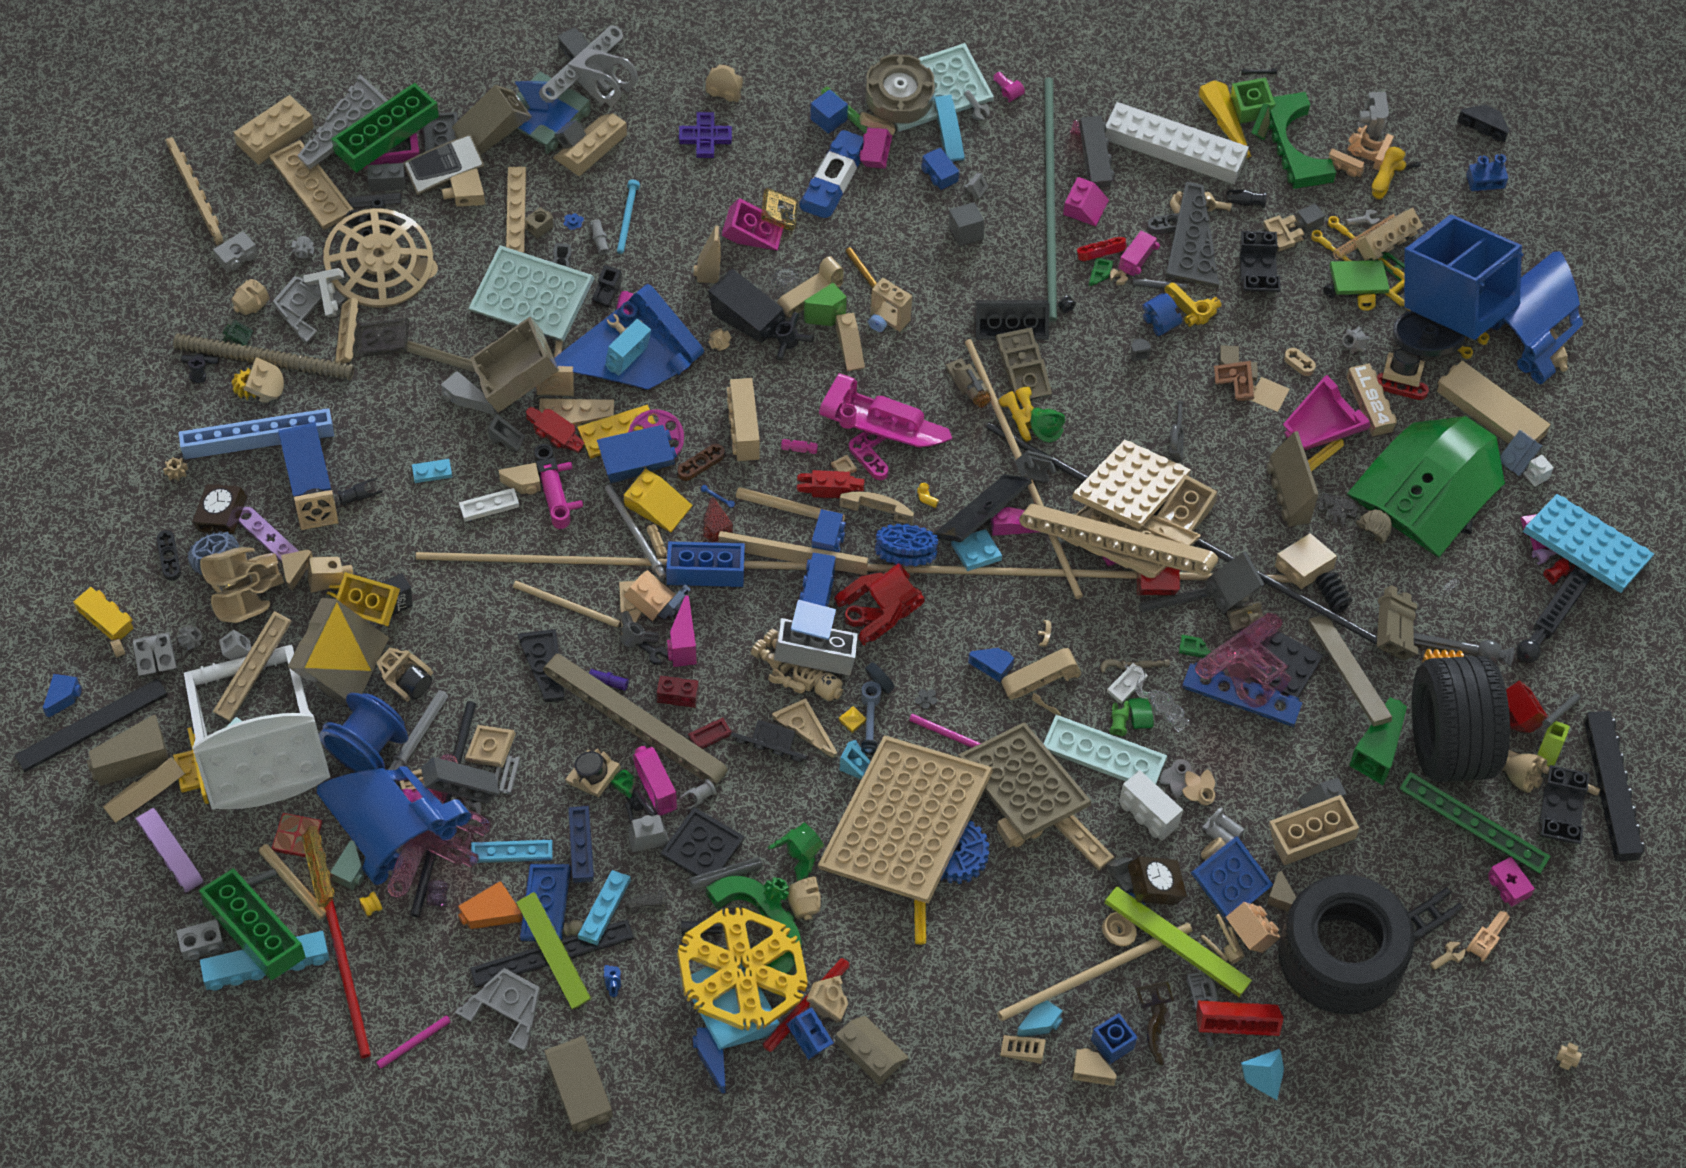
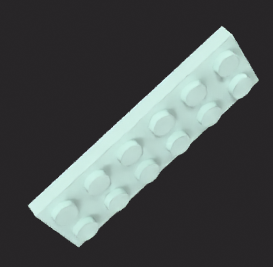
(1102, 751)

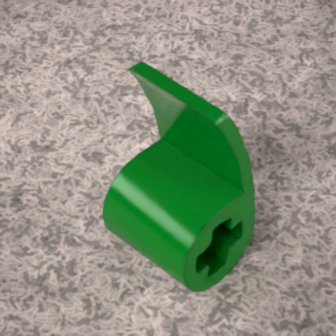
(1141, 713)

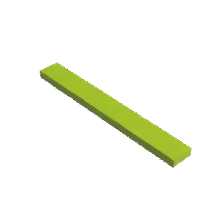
(1178, 941)

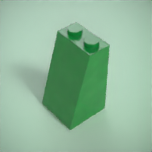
(1377, 747)

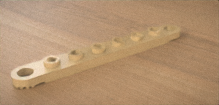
(198, 195)

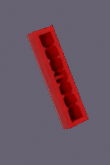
(1239, 1018)

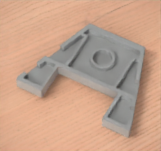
(297, 303)
(510, 997)

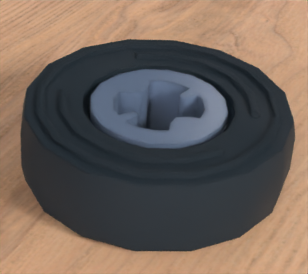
(880, 677)

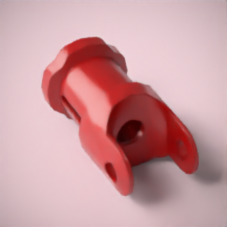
(1560, 569)

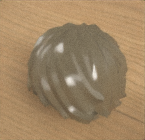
(1377, 523)

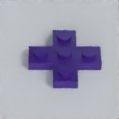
(705, 135)

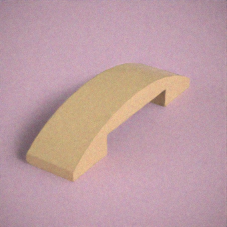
(876, 501)

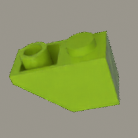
(1553, 742)

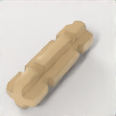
(656, 541)

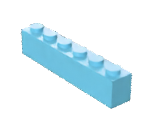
(238, 966)

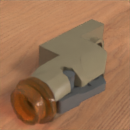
(969, 382)

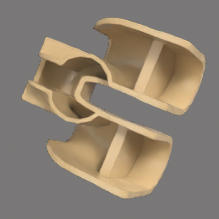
(231, 566)

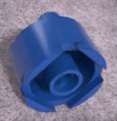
(1161, 313)

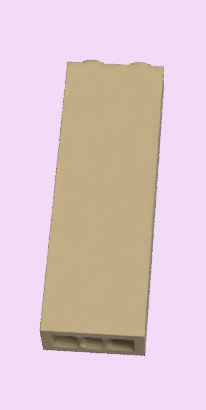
(1490, 404)

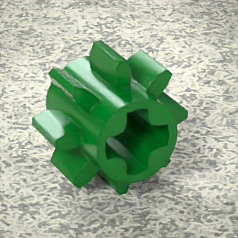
(776, 890)

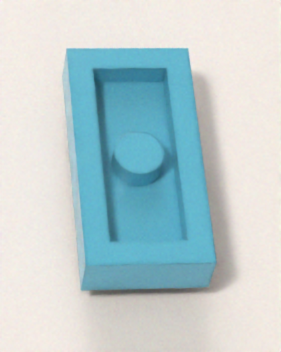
(432, 470)

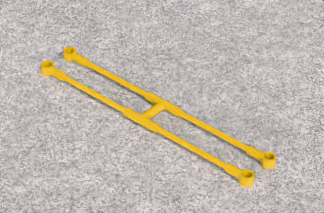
(1392, 292)

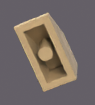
(521, 478)
(1092, 1068)

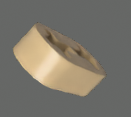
(1300, 361)

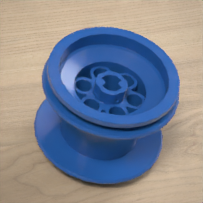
(363, 733)

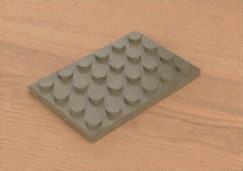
(1027, 781)

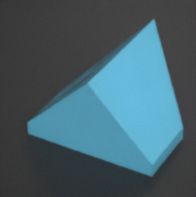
(853, 760)
(1265, 1072)

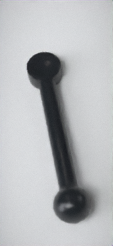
(1244, 71)

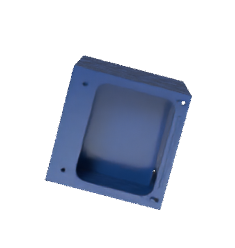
(1462, 276)

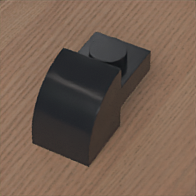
(608, 286)

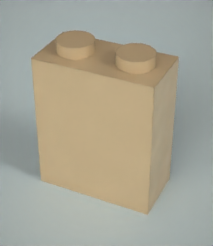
(1305, 561)

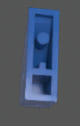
(710, 1056)

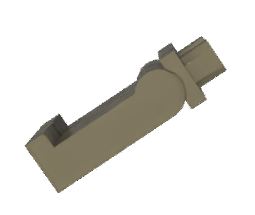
(1396, 624)

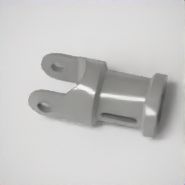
(701, 793)

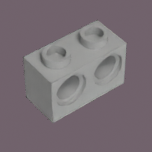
(199, 935)

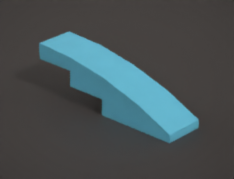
(949, 127)

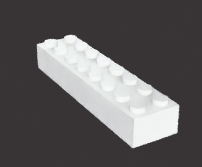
(1176, 143)

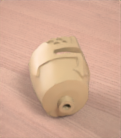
(250, 297)
(804, 898)

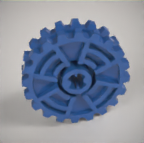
(906, 545)
(970, 858)

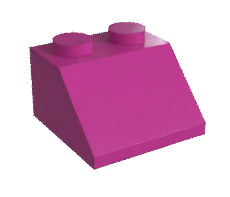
(1085, 202)

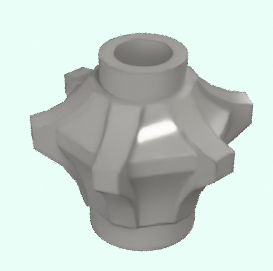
(1355, 340)

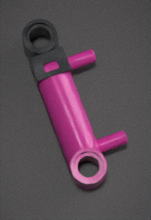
(552, 486)

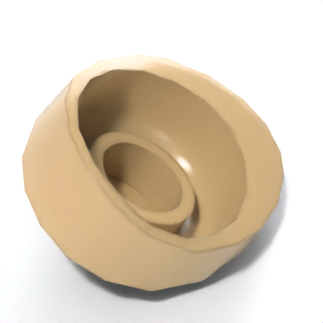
(1110, 930)

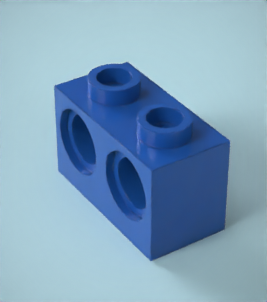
(810, 1033)

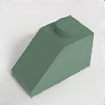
(348, 868)

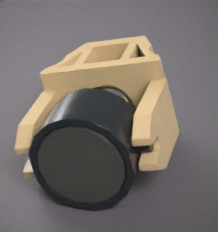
(414, 682)

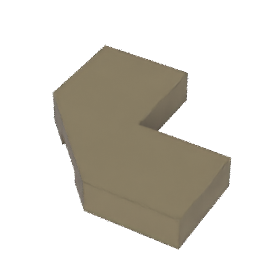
(1230, 355)

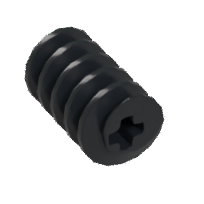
(1333, 591)

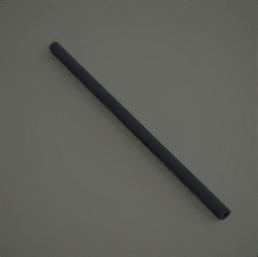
(430, 856)

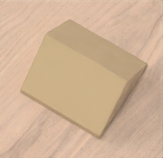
(295, 566)

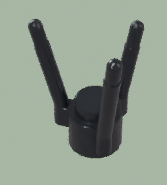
(637, 803)

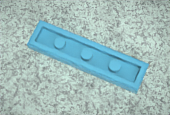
(513, 851)

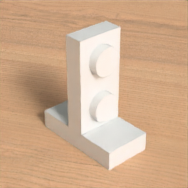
(327, 288)

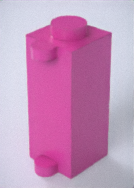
(1137, 253)

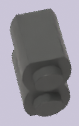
(562, 254)

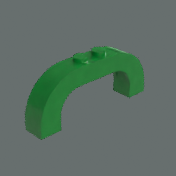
(747, 889)

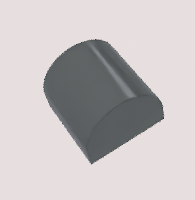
(1140, 350)

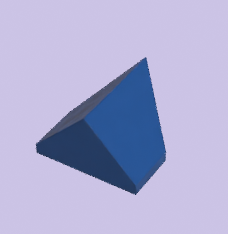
(530, 92)

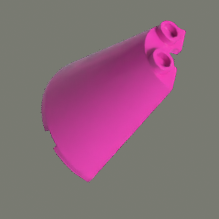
(1325, 417)

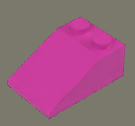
(746, 227)
(682, 640)

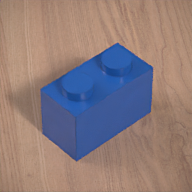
(940, 168)

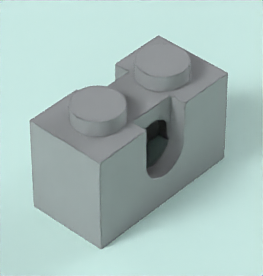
(243, 247)

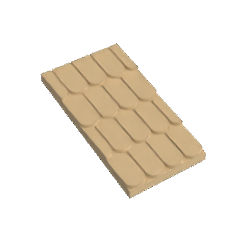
(1154, 526)

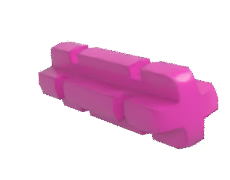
(799, 446)

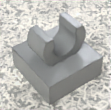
(977, 185)

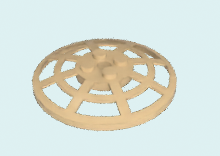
(378, 265)

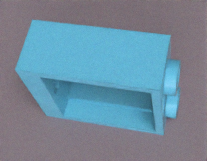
(627, 347)

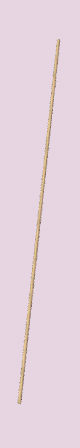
(799, 566)

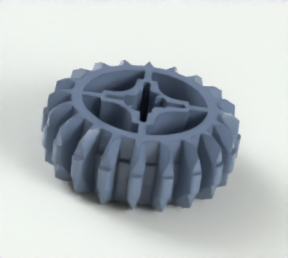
(209, 545)

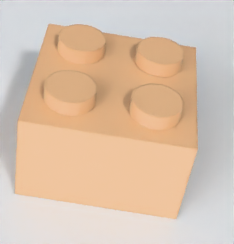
(1253, 927)

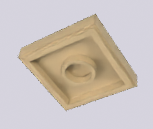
(490, 746)

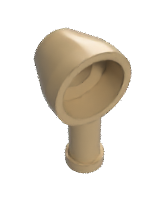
(1210, 201)

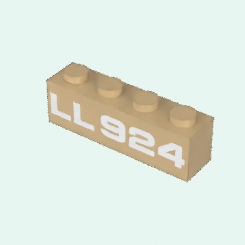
(1371, 399)

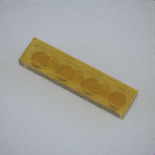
(317, 866)

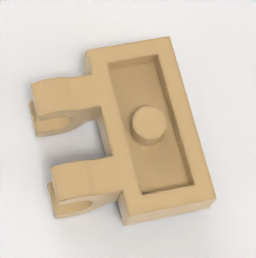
(1284, 237)

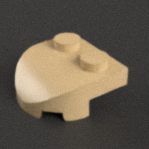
(724, 83)
(265, 381)

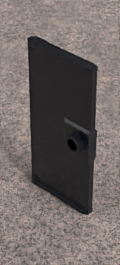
(982, 508)

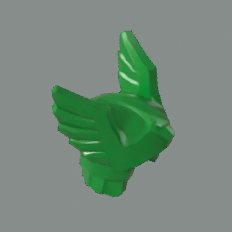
(802, 845)

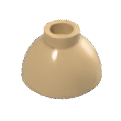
(1212, 847)

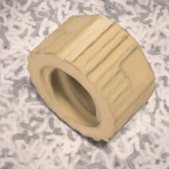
(117, 648)

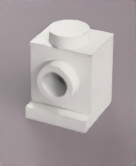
(1538, 470)

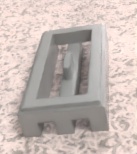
(509, 759)

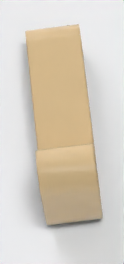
(829, 273)
(1041, 673)

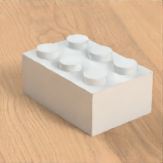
(1150, 805)

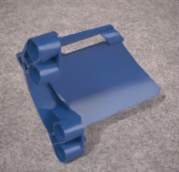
(1545, 300)
(382, 816)

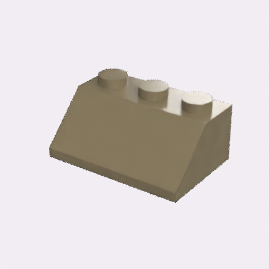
(870, 1049)

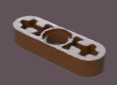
(696, 469)

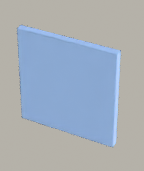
(813, 619)

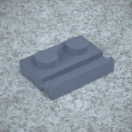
(1520, 452)
(674, 605)

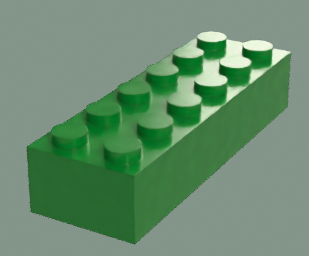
(385, 127)
(252, 924)

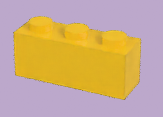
(103, 614)

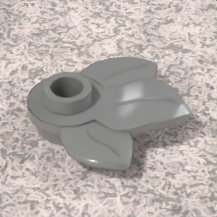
(1175, 777)

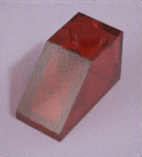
(715, 521)

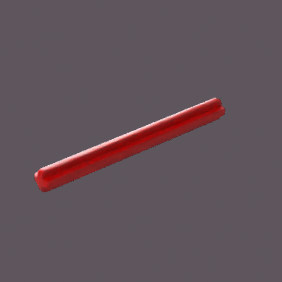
(783, 1030)

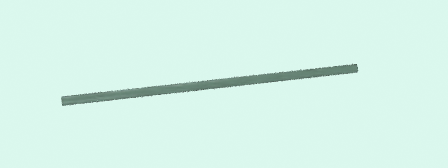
(1050, 199)

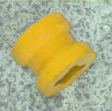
(370, 904)

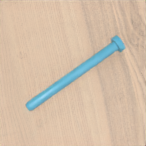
(632, 185)

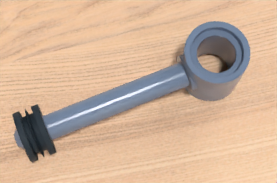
(869, 746)

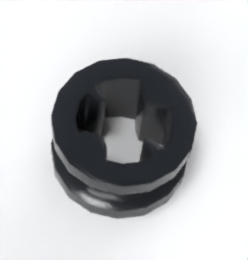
(1066, 304)

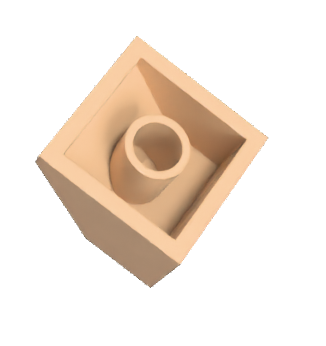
(649, 595)

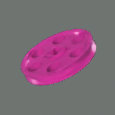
(664, 417)

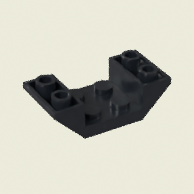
(1258, 261)
(1563, 804)

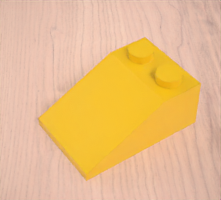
(656, 501)

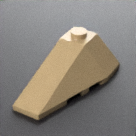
(709, 259)

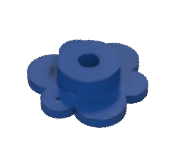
(573, 224)

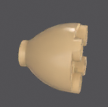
(1525, 771)

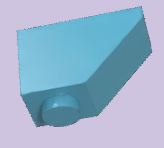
(1041, 1020)

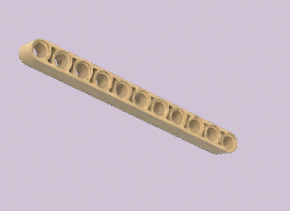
(1119, 539)

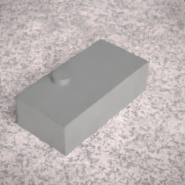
(805, 650)

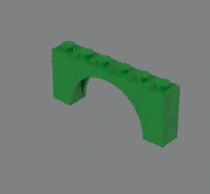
(1301, 169)

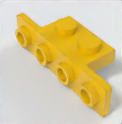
(192, 778)

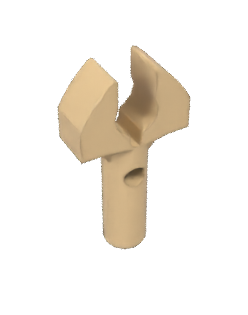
(1123, 279)
(1448, 955)

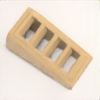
(1031, 1042)

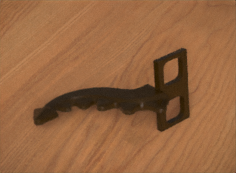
(1157, 1019)

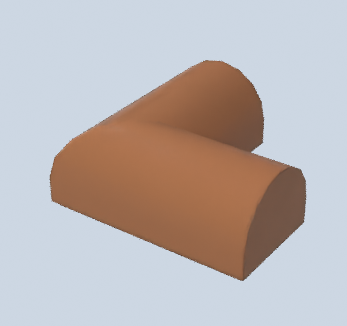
(1240, 375)

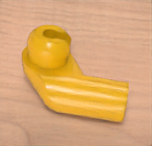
(924, 495)

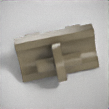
(1244, 615)

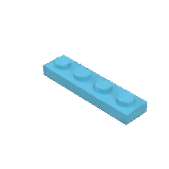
(604, 907)

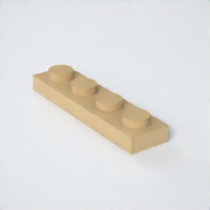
(346, 331)

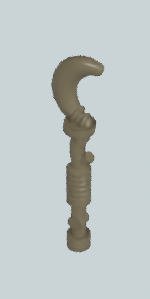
(1143, 664)

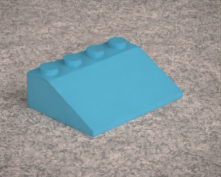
(725, 1034)

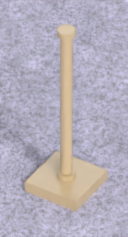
(559, 383)

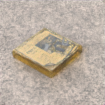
(779, 209)

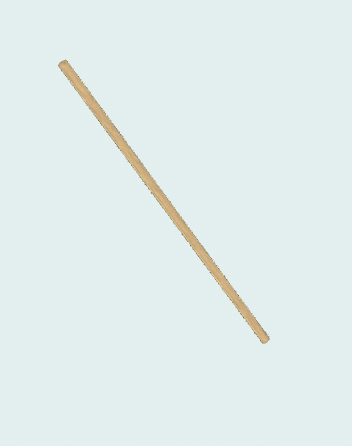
(1016, 452)

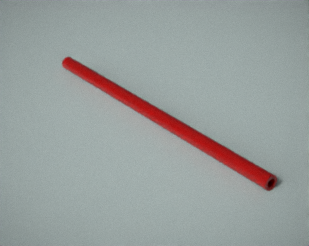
(347, 980)

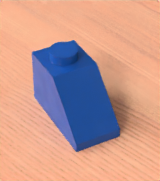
(992, 662)
(61, 694)

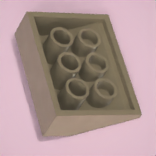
(1293, 481)

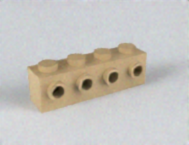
(1389, 234)

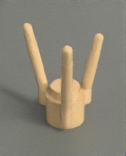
(1233, 952)

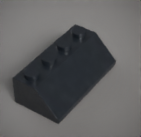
(1006, 316)

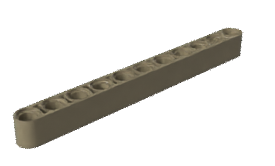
(635, 719)

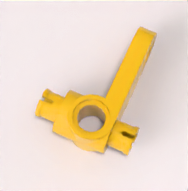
(1196, 312)

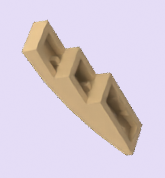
(143, 790)

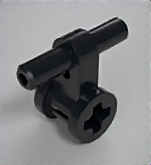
(197, 365)

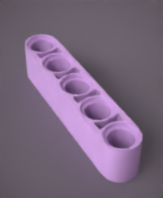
(170, 850)

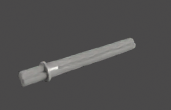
(416, 735)

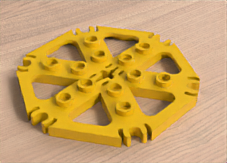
(730, 976)

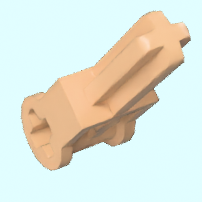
(1487, 938)

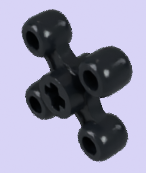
(375, 203)

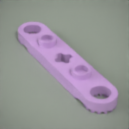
(261, 530)

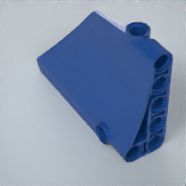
(668, 352)

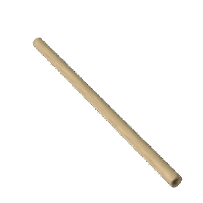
(1084, 976)

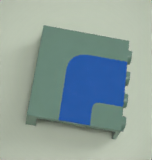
(544, 124)

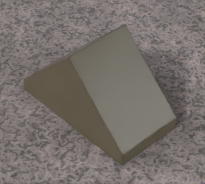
(1281, 893)

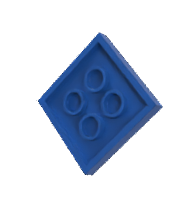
(1231, 877)

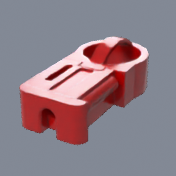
(867, 615)

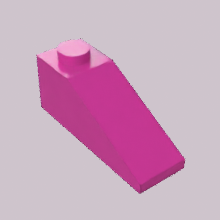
(1008, 522)

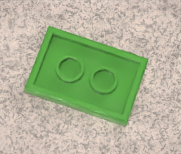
(1359, 277)

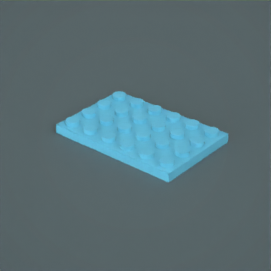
(1588, 543)

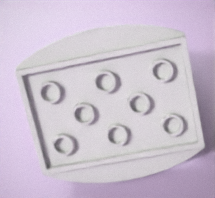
(258, 757)

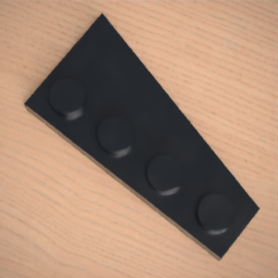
(539, 649)

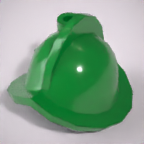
(1047, 424)

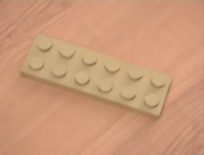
(311, 186)

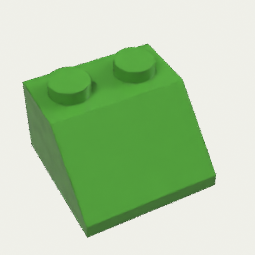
(1249, 98)
(824, 306)

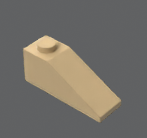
(850, 341)

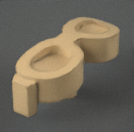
(1047, 633)

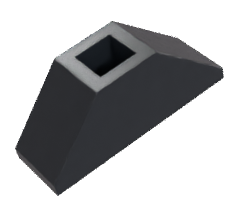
(1485, 121)

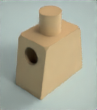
(465, 189)
(325, 572)

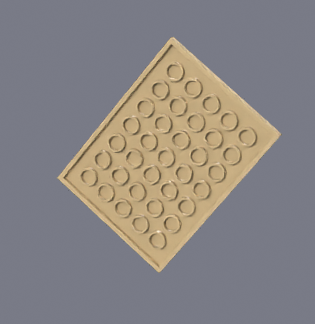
(905, 819)

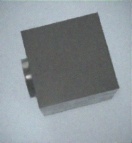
(966, 224)

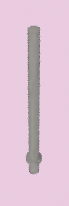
(657, 566)

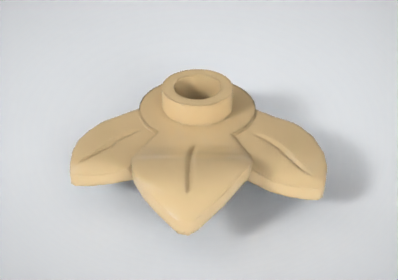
(1198, 785)

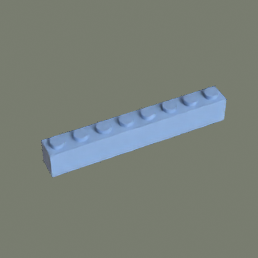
(249, 434)

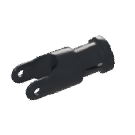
(1246, 197)
(357, 492)

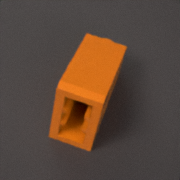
(490, 908)

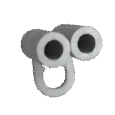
(1222, 827)

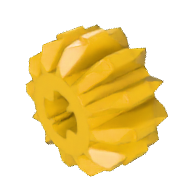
(239, 382)

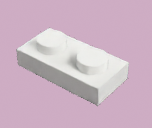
(1124, 685)

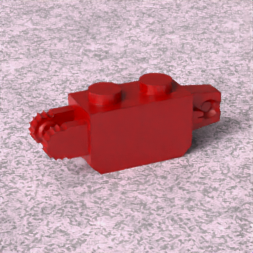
(555, 428)
(829, 483)

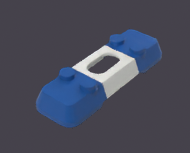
(824, 192)

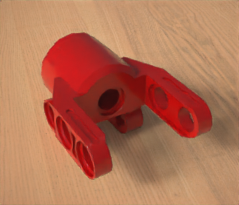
(891, 592)

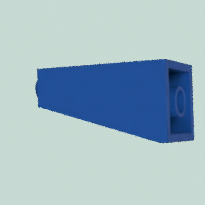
(632, 452)
(304, 458)

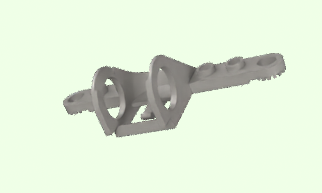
(591, 68)

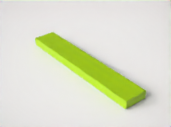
(553, 950)

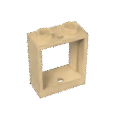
(902, 300)

